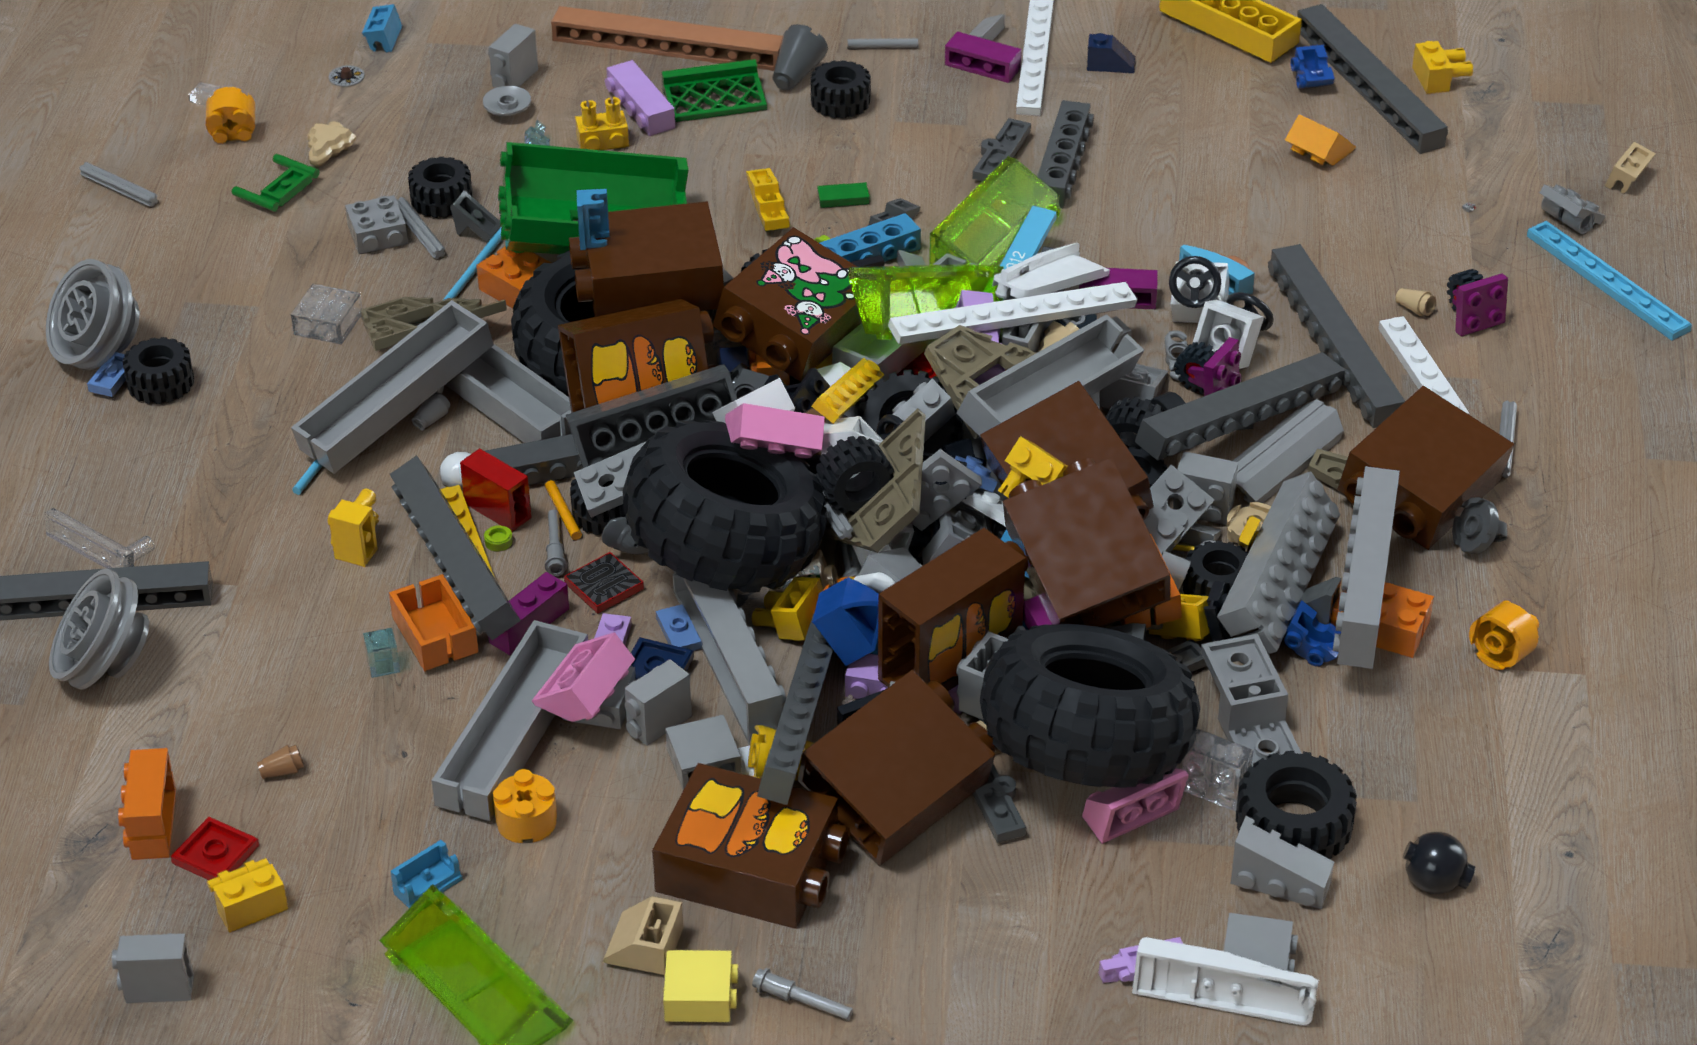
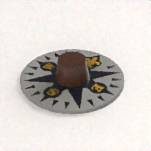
(346, 76)

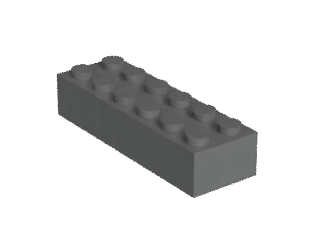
(637, 417)

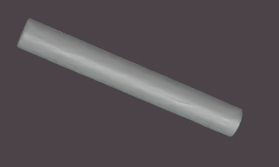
(883, 43)

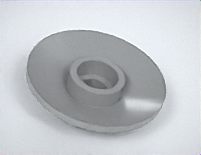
(506, 100)

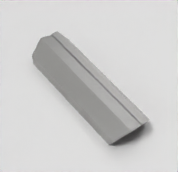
(1287, 450)

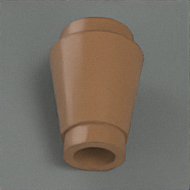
(282, 762)

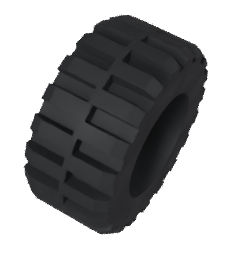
(901, 388)
(1302, 781)

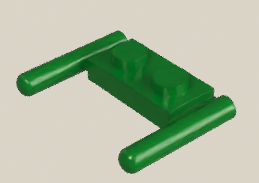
(283, 187)

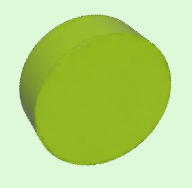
(498, 538)

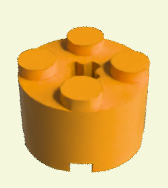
(230, 115)
(1504, 635)
(525, 807)

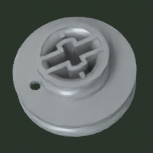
(91, 315)
(99, 631)

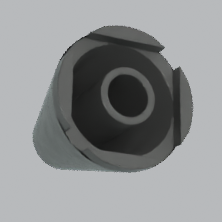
(798, 55)

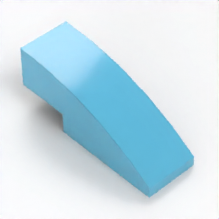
(1240, 277)

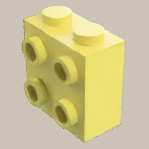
(699, 986)

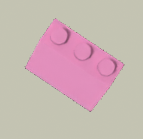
(775, 429)
(585, 678)
(1125, 809)

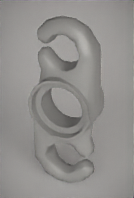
(1174, 347)

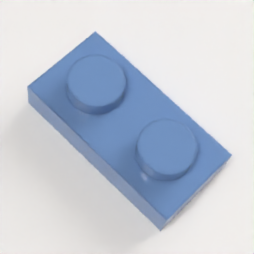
(108, 377)
(974, 465)

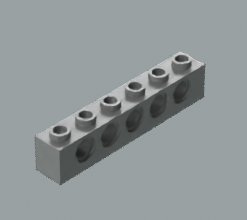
(1066, 148)

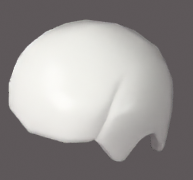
(450, 469)

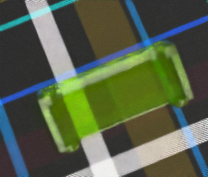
(992, 215)
(911, 290)
(472, 974)

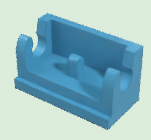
(382, 26)
(592, 218)
(423, 870)

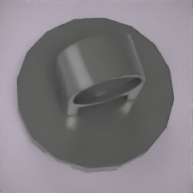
(1478, 526)

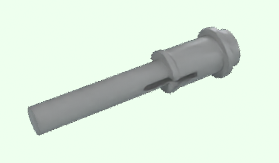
(555, 562)
(787, 989)

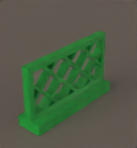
(712, 79)

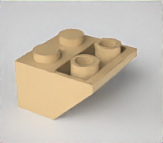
(646, 935)

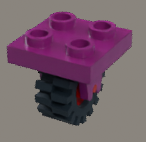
(1477, 300)
(1208, 369)

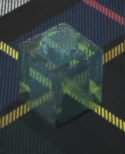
(381, 652)

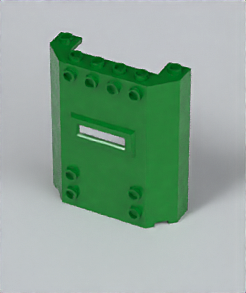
(543, 184)

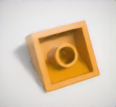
(1318, 141)

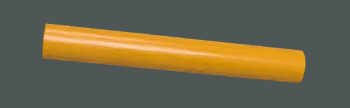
(563, 510)

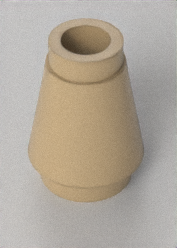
(1417, 301)

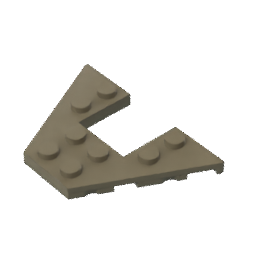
(389, 321)
(966, 355)
(899, 499)

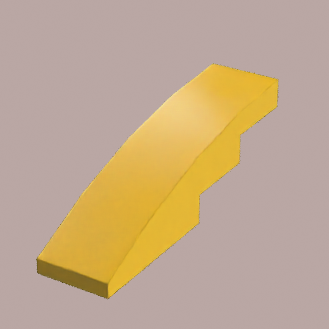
(767, 199)

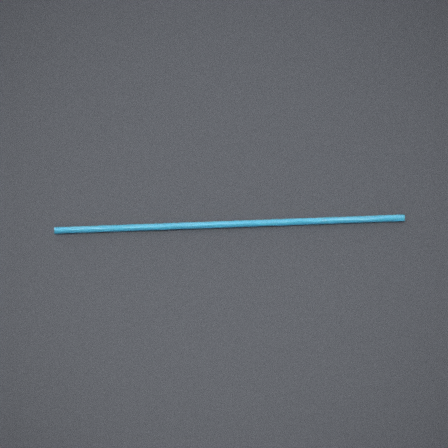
(453, 293)

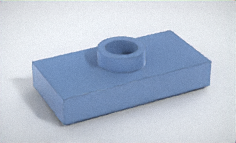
(678, 627)

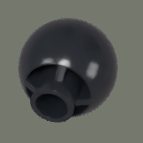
(1437, 863)

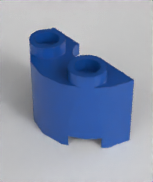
(1311, 67)
(1310, 637)

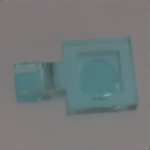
(536, 135)

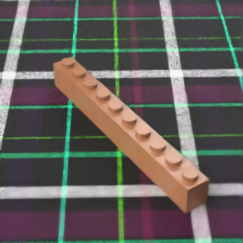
(664, 37)

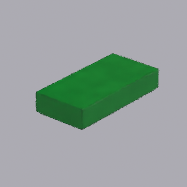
(843, 195)

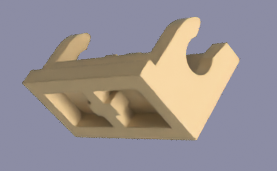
(1630, 166)

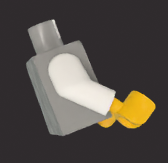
(886, 568)

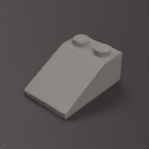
(1141, 382)

